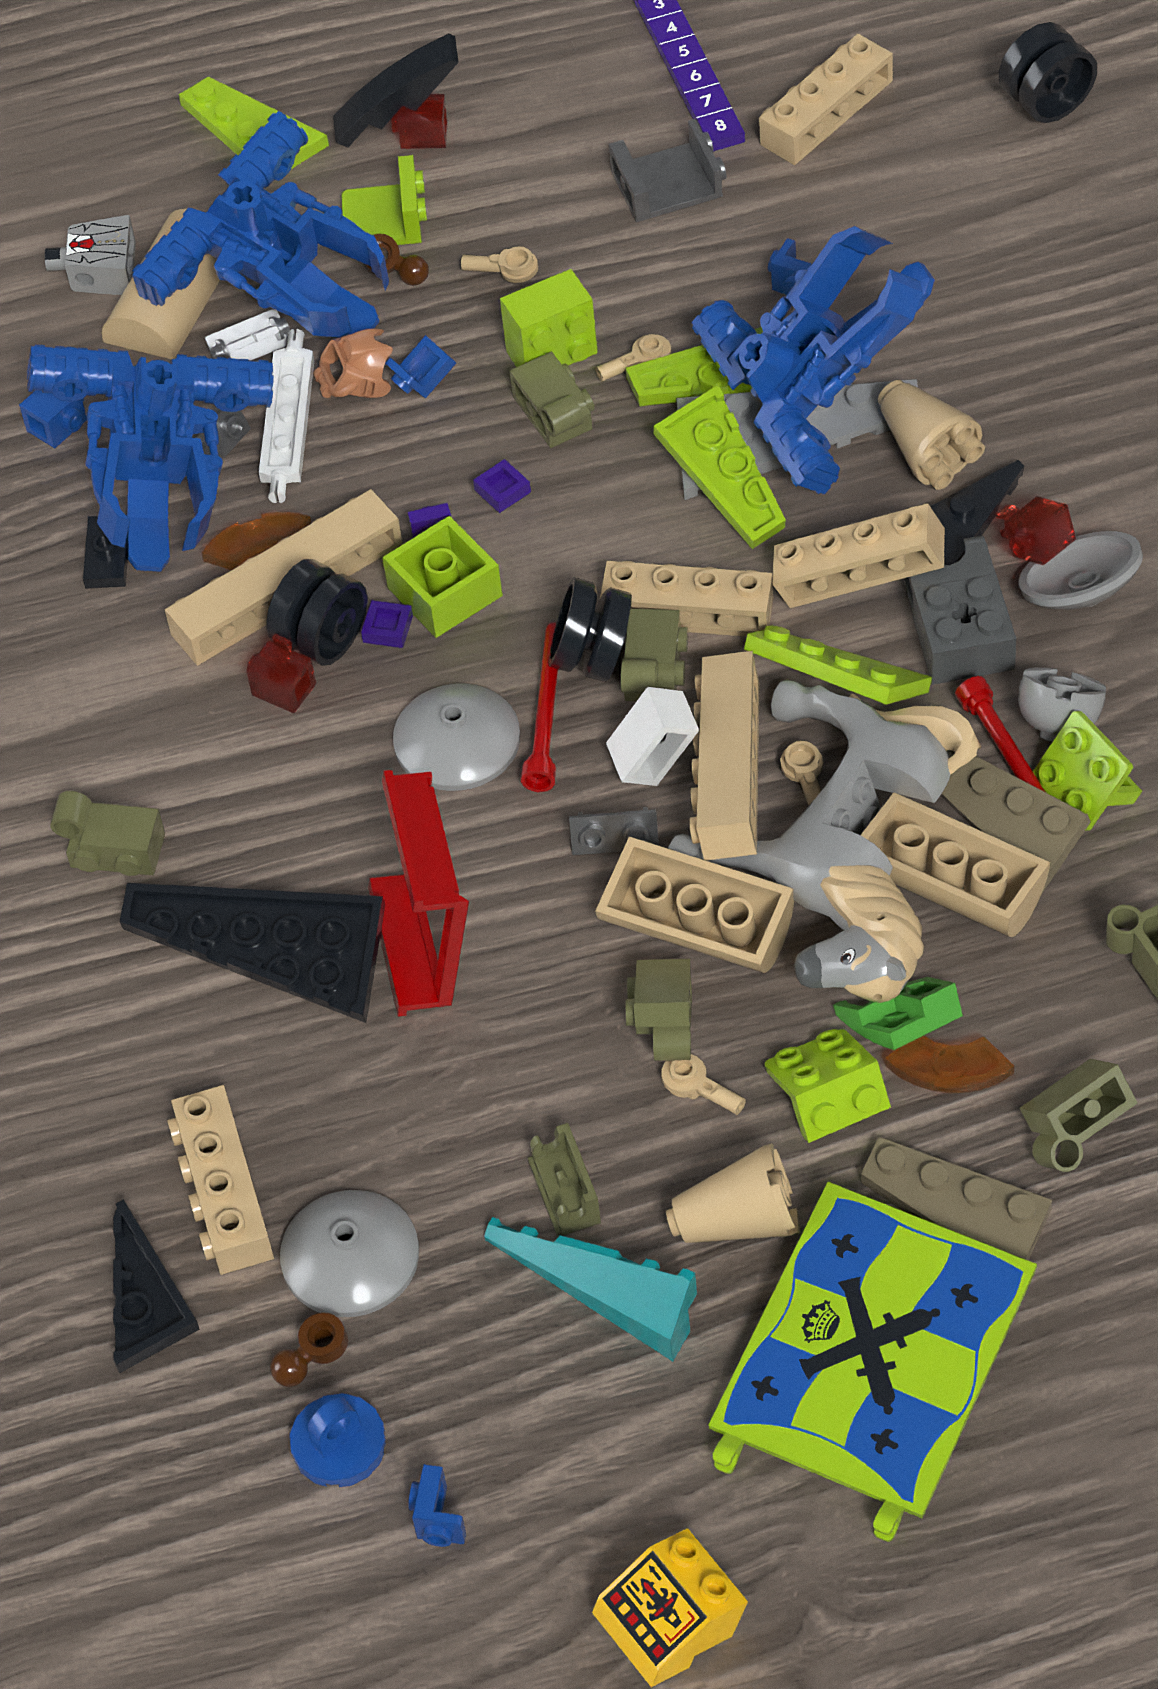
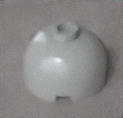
(1050, 699)

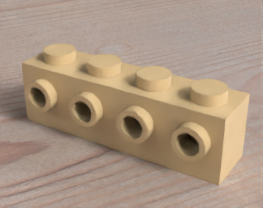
(826, 99)
(859, 556)
(707, 597)
(221, 1180)

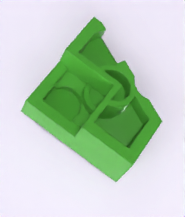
(912, 1014)

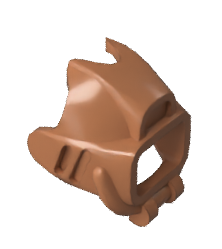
(362, 365)

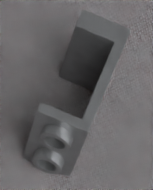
(668, 177)

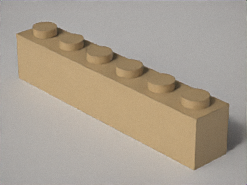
(240, 599)
(727, 757)

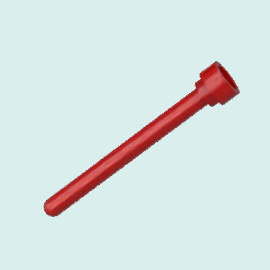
(976, 698)
(539, 770)

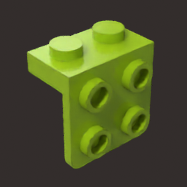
(390, 208)
(829, 1082)

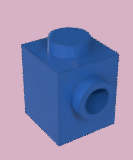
(51, 417)

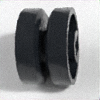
(1048, 72)
(317, 611)
(596, 631)

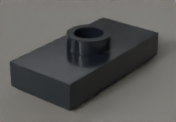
(104, 563)

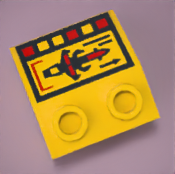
(670, 1607)

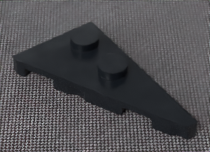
(974, 508)
(147, 1303)

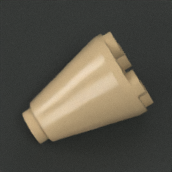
(930, 433)

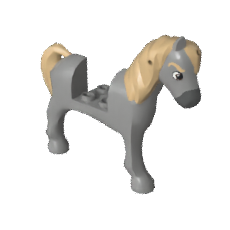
(824, 851)

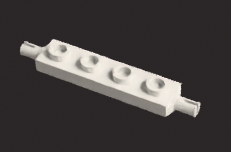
(287, 417)

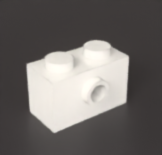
(652, 736)

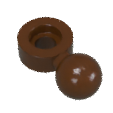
(411, 269)
(291, 1366)

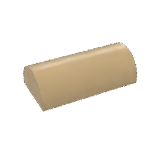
(158, 328)
(958, 865)
(698, 905)

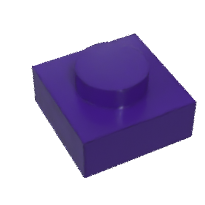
(502, 486)
(427, 517)
(387, 624)

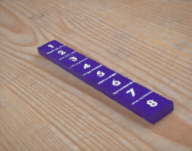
(691, 71)

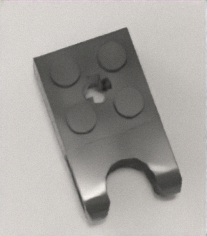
(962, 617)

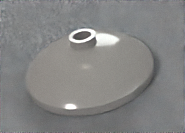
(1083, 572)
(460, 751)
(352, 1274)

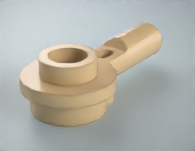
(514, 264)
(643, 350)
(802, 764)
(689, 1080)

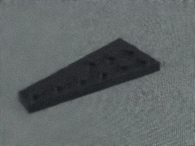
(290, 940)

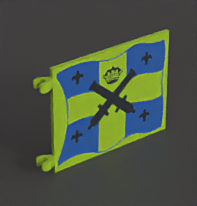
(872, 1352)

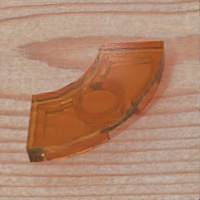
(252, 538)
(950, 1066)

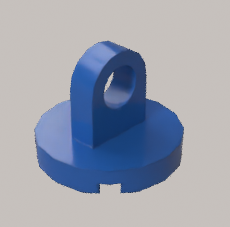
(337, 1440)

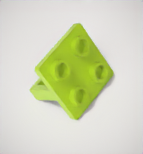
(1086, 769)

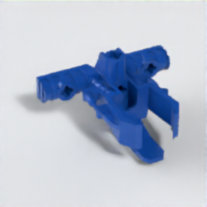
(268, 241)
(812, 350)
(151, 433)

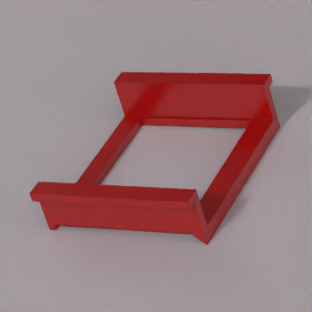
(427, 884)

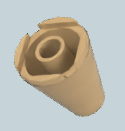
(737, 1202)

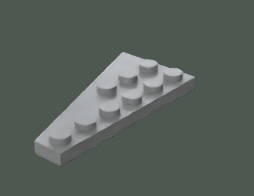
(850, 415)

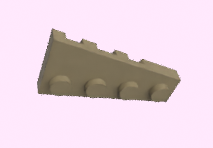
(1015, 812)
(957, 1197)

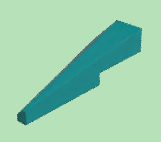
(630, 1295)

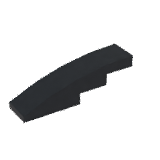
(399, 85)

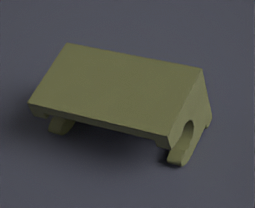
(564, 1182)

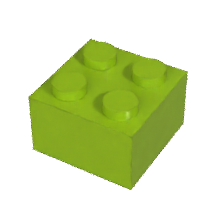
(550, 318)
(442, 576)

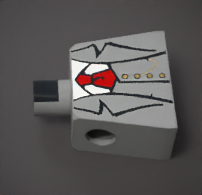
(96, 256)

